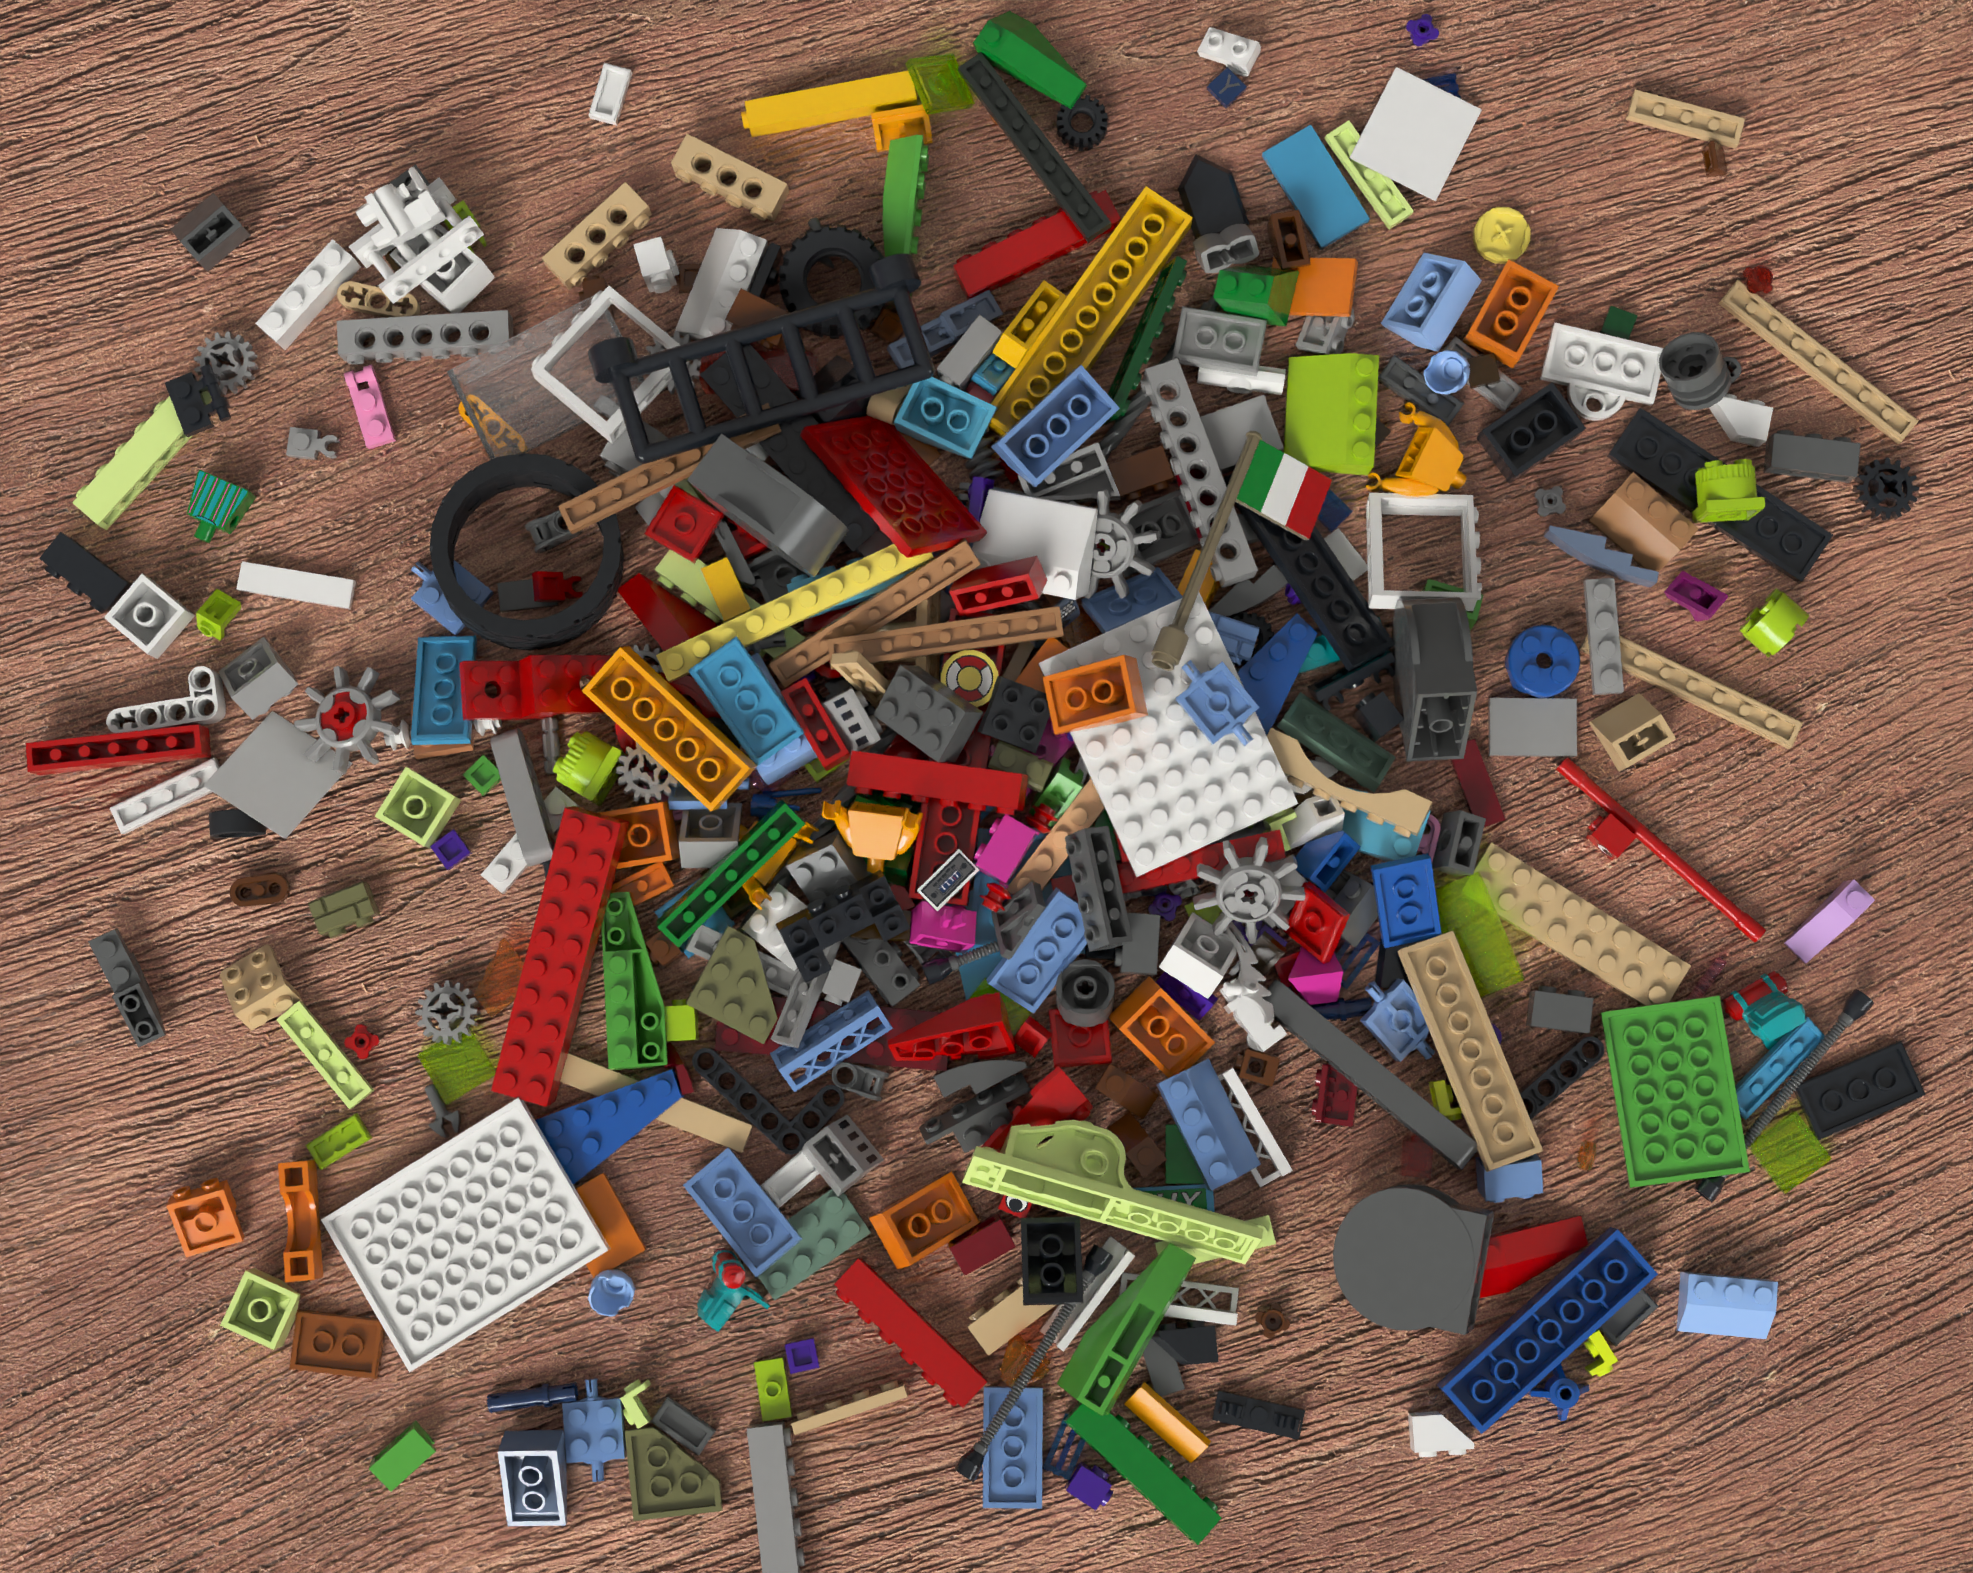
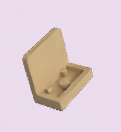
(258, 988)

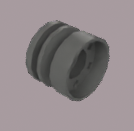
(1695, 371)

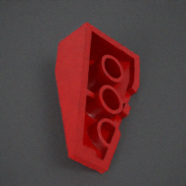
(662, 613)
(970, 1028)
(1052, 1101)
(1528, 1251)

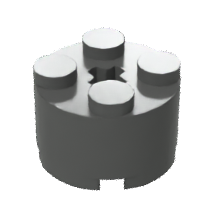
(1085, 1009)

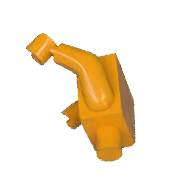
(1429, 462)
(874, 830)
(769, 870)

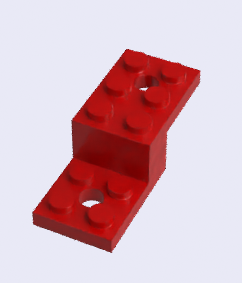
(529, 687)

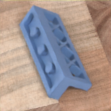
(828, 1036)

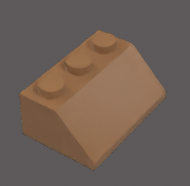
(1643, 524)

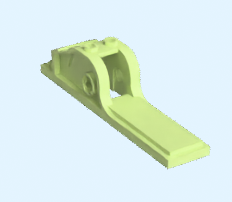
(1085, 1176)

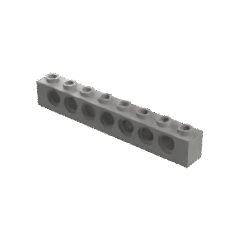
(1171, 378)

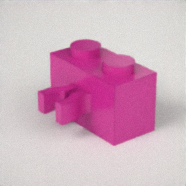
(948, 929)

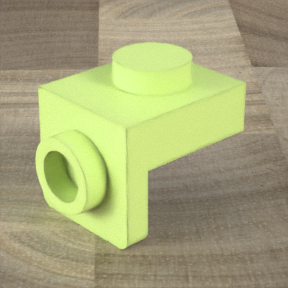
(1275, 823)
(634, 1409)

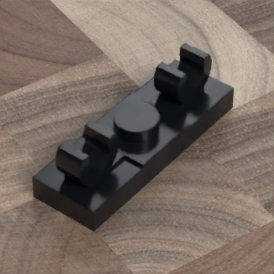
(1344, 679)
(1258, 1414)

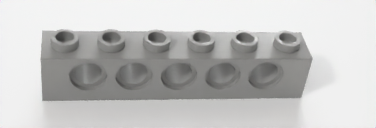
(353, 333)

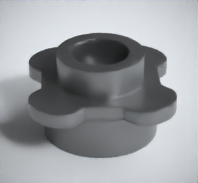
(1544, 507)

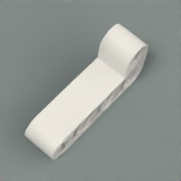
(167, 709)

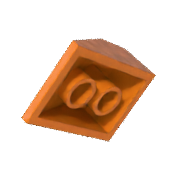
(1095, 695)
(1161, 1028)
(924, 1220)

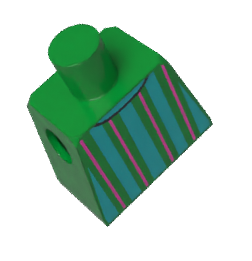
(217, 505)

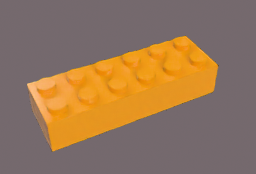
(669, 728)

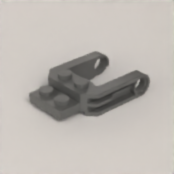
(765, 574)

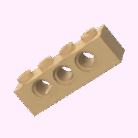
(696, 152)
(622, 201)

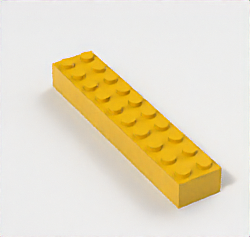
(1095, 305)

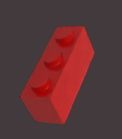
(999, 585)
(816, 724)

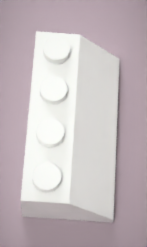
(726, 268)

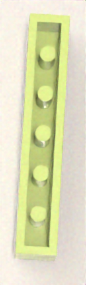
(134, 465)
(689, 579)

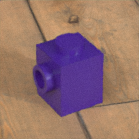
(1090, 1485)

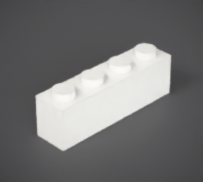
(308, 294)

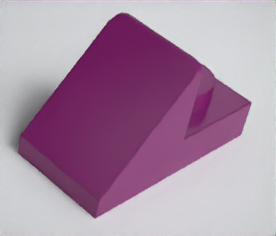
(1696, 596)

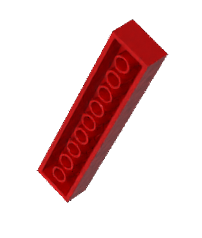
(947, 827)
(559, 955)

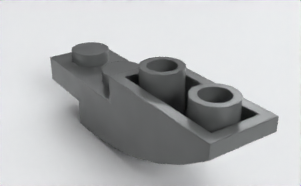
(129, 987)

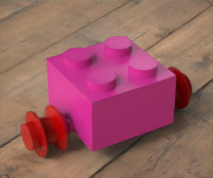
(1006, 851)

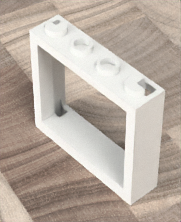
(563, 342)
(1430, 506)

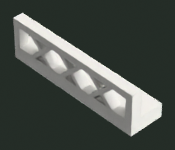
(1259, 1128)
(1093, 1295)
(1197, 1312)

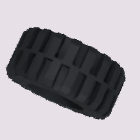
(809, 251)

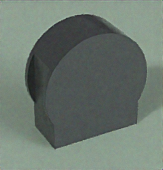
(768, 506)
(1433, 677)
(1413, 1258)

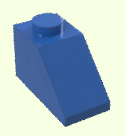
(1325, 858)

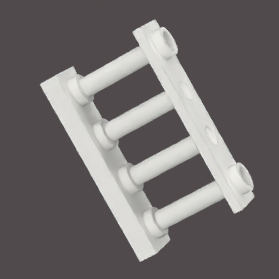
(428, 261)

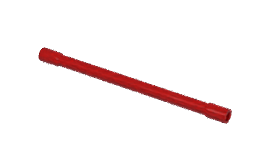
(1741, 919)

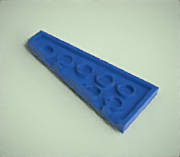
(1275, 668)
(600, 1126)

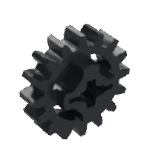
(1877, 481)

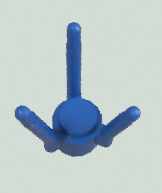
(764, 802)

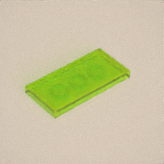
(1471, 915)

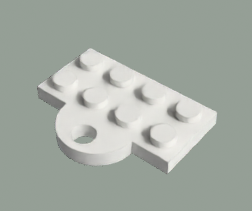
(1601, 369)

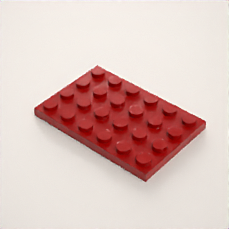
(893, 485)

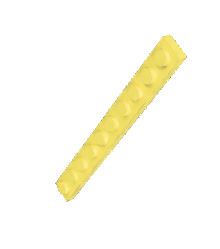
(791, 608)

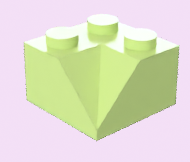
(418, 808)
(262, 1309)

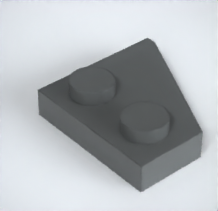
(1018, 918)

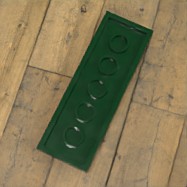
(1149, 326)

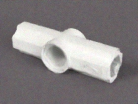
(1268, 380)

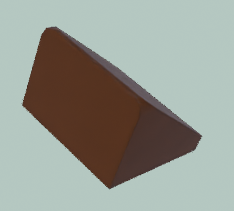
(1714, 160)

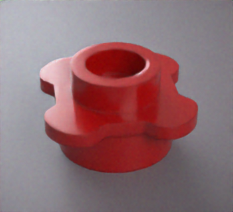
(362, 1049)

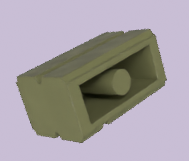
(1015, 760)
(344, 909)

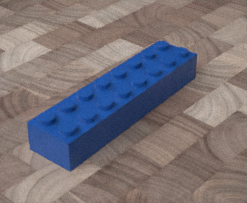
(1547, 1329)

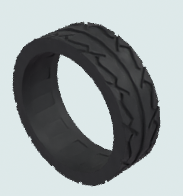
(482, 484)

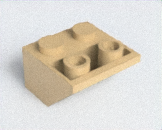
(1632, 731)

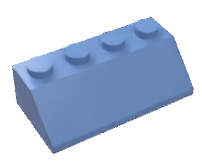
(1055, 426)
(1208, 1124)

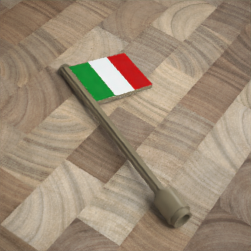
(1269, 486)

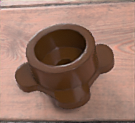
(1280, 1324)

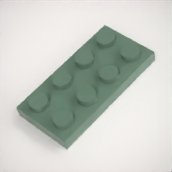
(1336, 742)
(827, 1229)

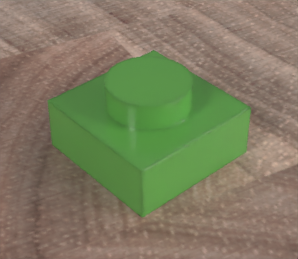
(483, 775)

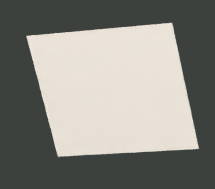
(1415, 133)
(273, 777)

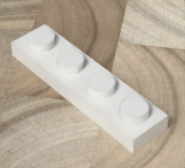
(510, 861)

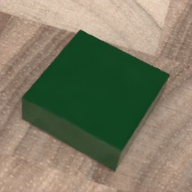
(1618, 323)

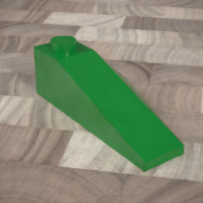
(1025, 54)

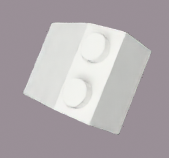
(457, 280)

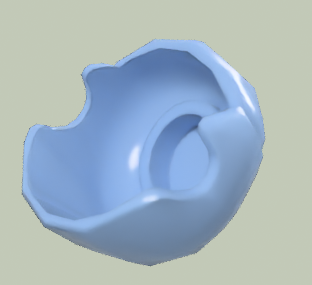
(1447, 372)
(611, 1292)

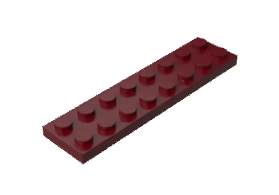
(874, 1053)

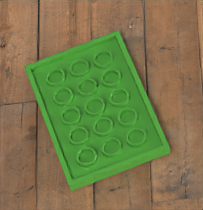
(1674, 1092)

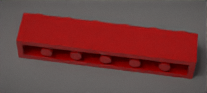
(1026, 250)
(118, 749)
(938, 781)
(910, 1332)

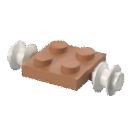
(428, 751)

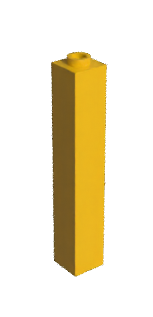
(828, 104)

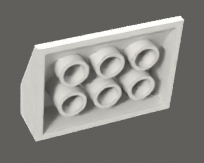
(1040, 527)

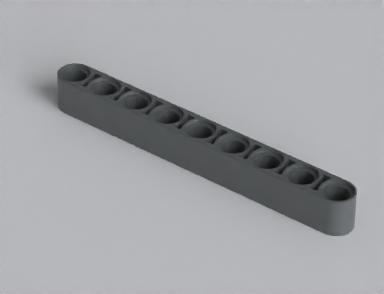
(1370, 1076)

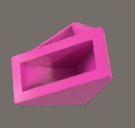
(1315, 980)

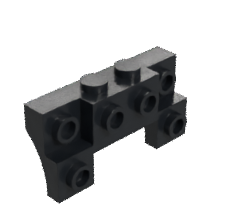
(838, 917)

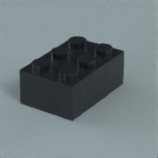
(1531, 432)

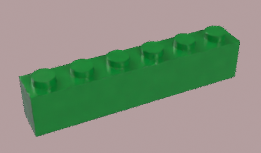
(730, 873)
(1146, 1471)

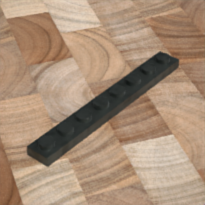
(1034, 147)

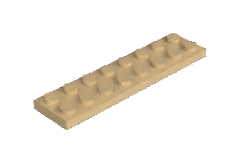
(1579, 930)
(1470, 1051)

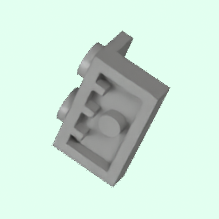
(1324, 334)

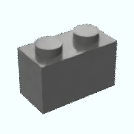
(1559, 1011)

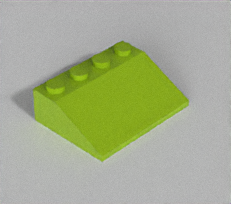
(1332, 412)

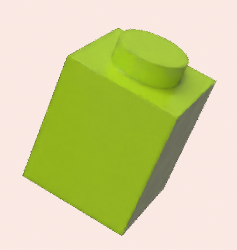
(681, 1022)

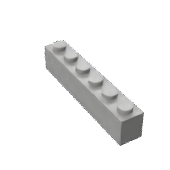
(775, 1498)

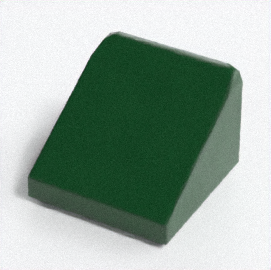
(900, 869)

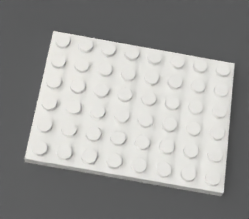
(1159, 772)
(465, 1234)

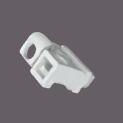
(398, 220)
(1250, 1018)

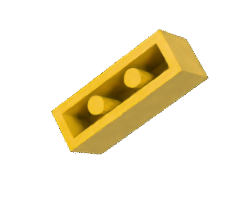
(1029, 324)

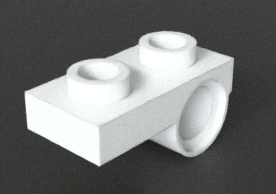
(1230, 49)

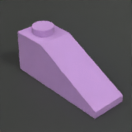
(1829, 920)

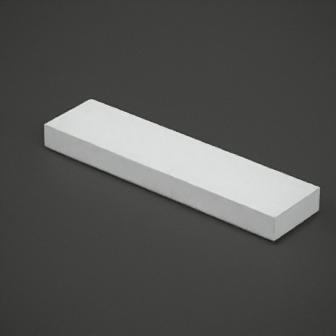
(296, 585)
(164, 797)

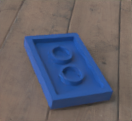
(1406, 900)

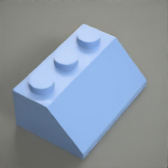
(1432, 301)
(1726, 1305)

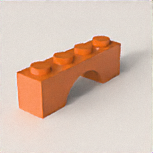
(303, 1246)

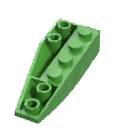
(901, 194)
(631, 991)
(1123, 1332)

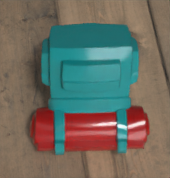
(1766, 1008)
(727, 1290)

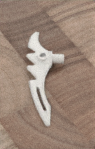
(1247, 982)

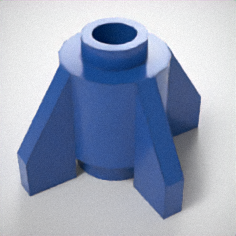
(1552, 1392)

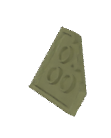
(735, 987)
(667, 1478)

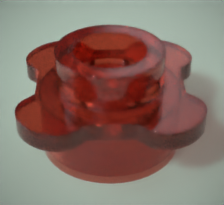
(1758, 279)

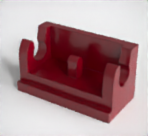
(981, 1244)

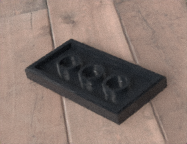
(1858, 1090)

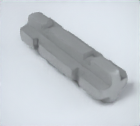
(551, 743)

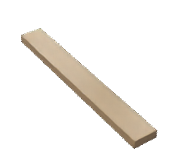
(1818, 362)
(1706, 693)
(683, 1114)

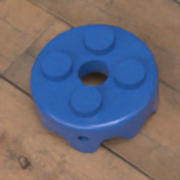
(1528, 676)

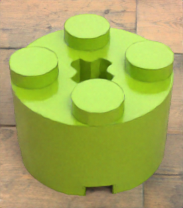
(1774, 623)

